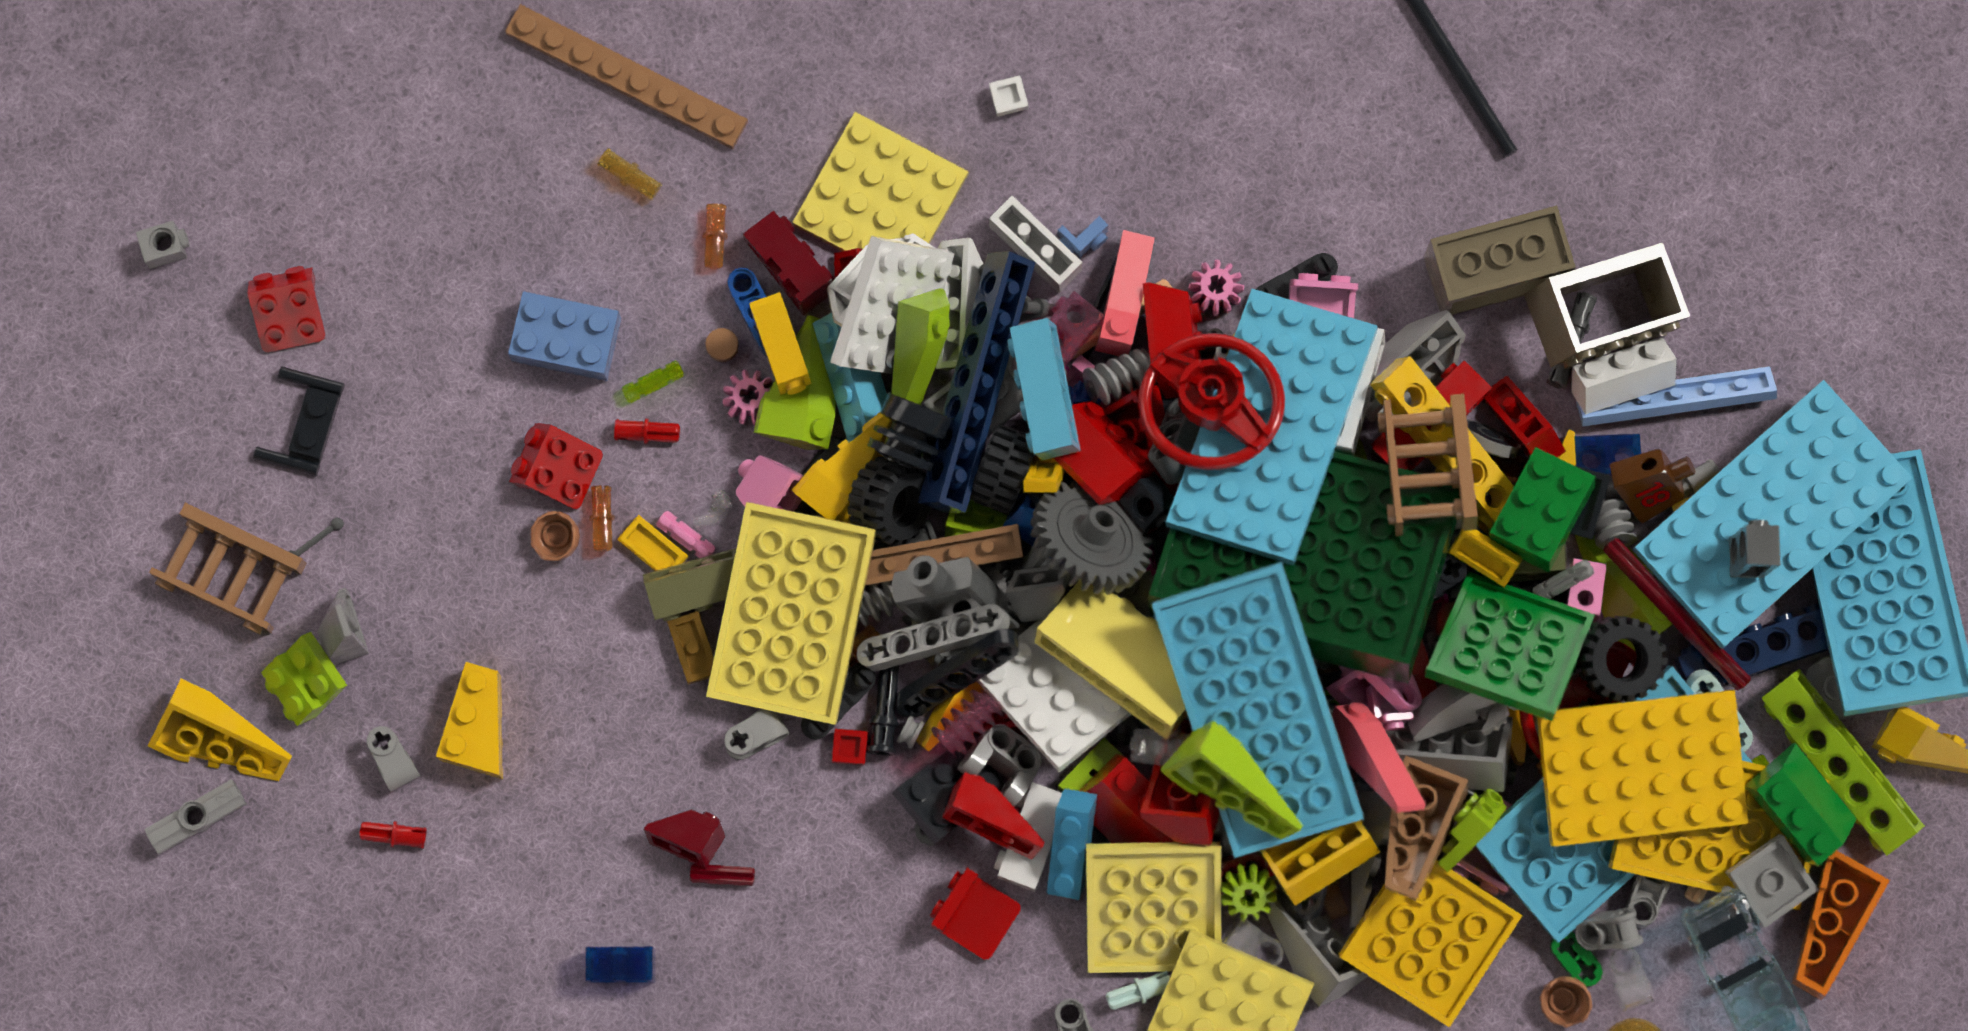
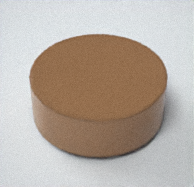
(722, 345)

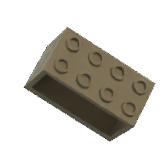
(1497, 260)
(1657, 286)

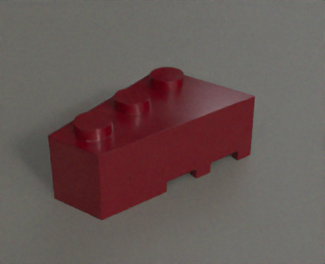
(789, 261)

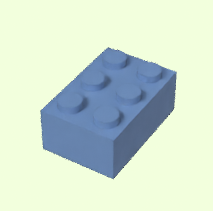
(564, 336)

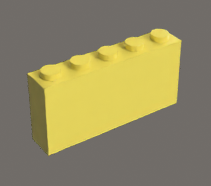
(1117, 654)

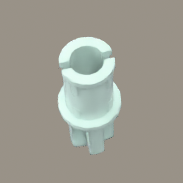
(1138, 991)

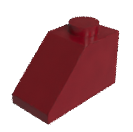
(687, 836)

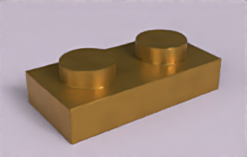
(692, 647)

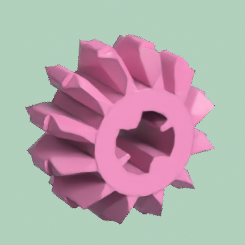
(1229, 289)
(744, 387)

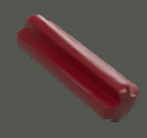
(723, 875)

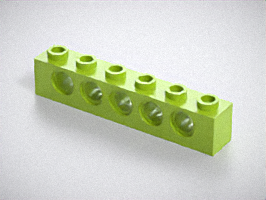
(1860, 767)

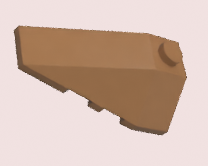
(1420, 834)

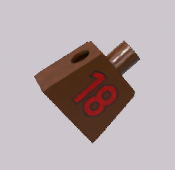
(1650, 482)

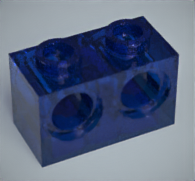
(1604, 449)
(620, 964)

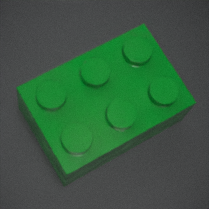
(1542, 509)

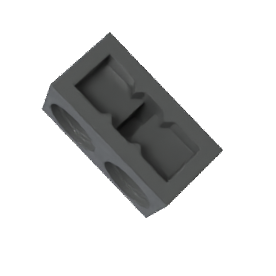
(1754, 550)

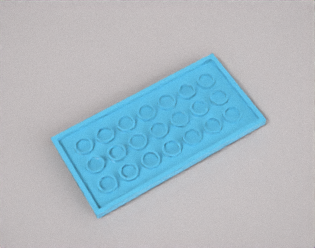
(1809, 474)
(1272, 497)
(1893, 606)
(1252, 671)
(1560, 881)

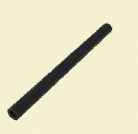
(1462, 77)

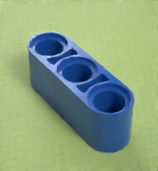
(743, 299)

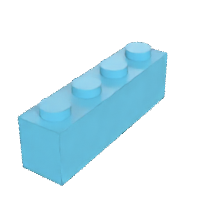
(1044, 389)
(856, 391)

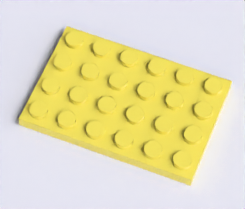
(791, 613)

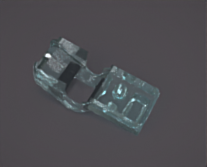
(1757, 994)

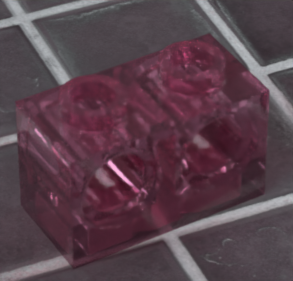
(1074, 334)

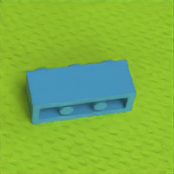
(1071, 834)

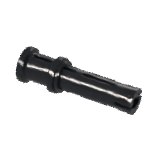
(881, 722)

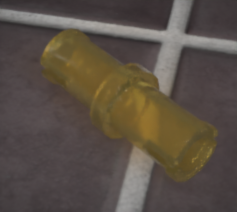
(629, 174)

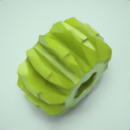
(1235, 895)

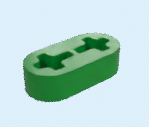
(1570, 965)

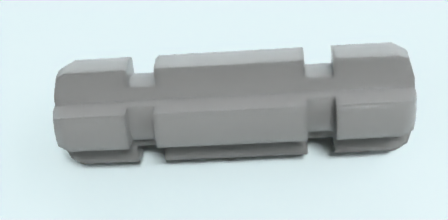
(1564, 580)

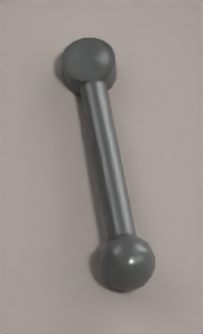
(336, 524)

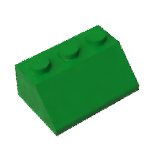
(1802, 805)

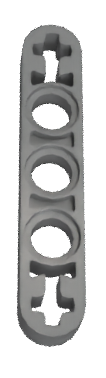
(918, 633)

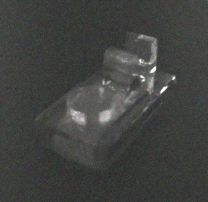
(1152, 748)

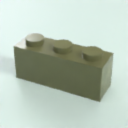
(689, 585)

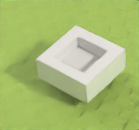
(1008, 96)

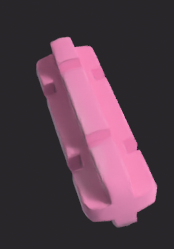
(685, 535)

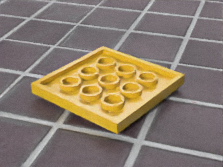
(1432, 946)

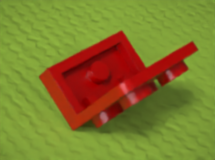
(286, 309)
(556, 465)
(975, 914)

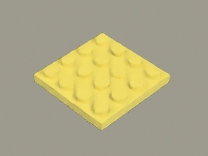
(878, 189)
(1148, 901)
(1228, 991)

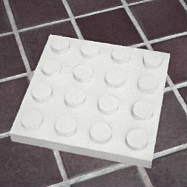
(887, 275)
(1051, 702)

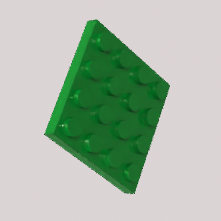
(1510, 646)

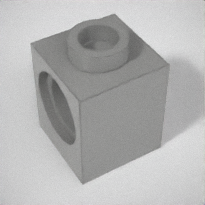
(149, 240)

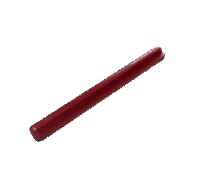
(1676, 613)

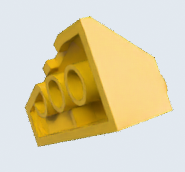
(829, 482)
(208, 729)
(1915, 741)

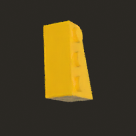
(475, 723)
(1319, 859)

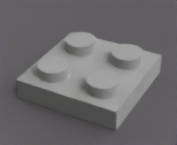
(1772, 880)

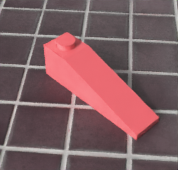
(1125, 294)
(1374, 757)

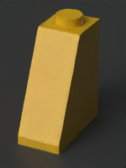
(780, 344)

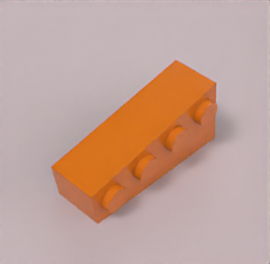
(1837, 917)

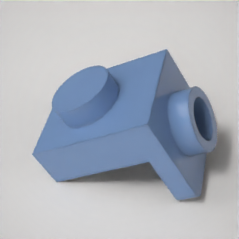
(1091, 237)

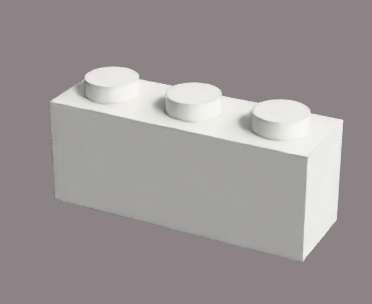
(1035, 242)
(1623, 375)
(1039, 811)

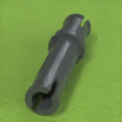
(1580, 318)

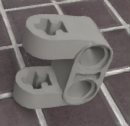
(1004, 760)

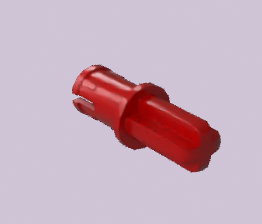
(646, 431)
(393, 834)

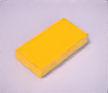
(1043, 476)
(651, 545)
(1485, 556)

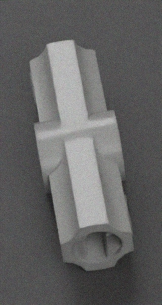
(176, 827)

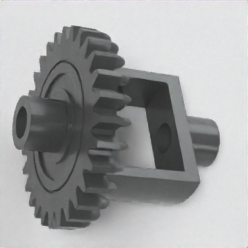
(1087, 541)
(946, 588)

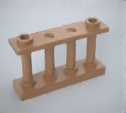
(1456, 447)
(225, 537)

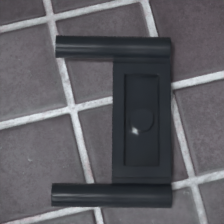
(312, 424)

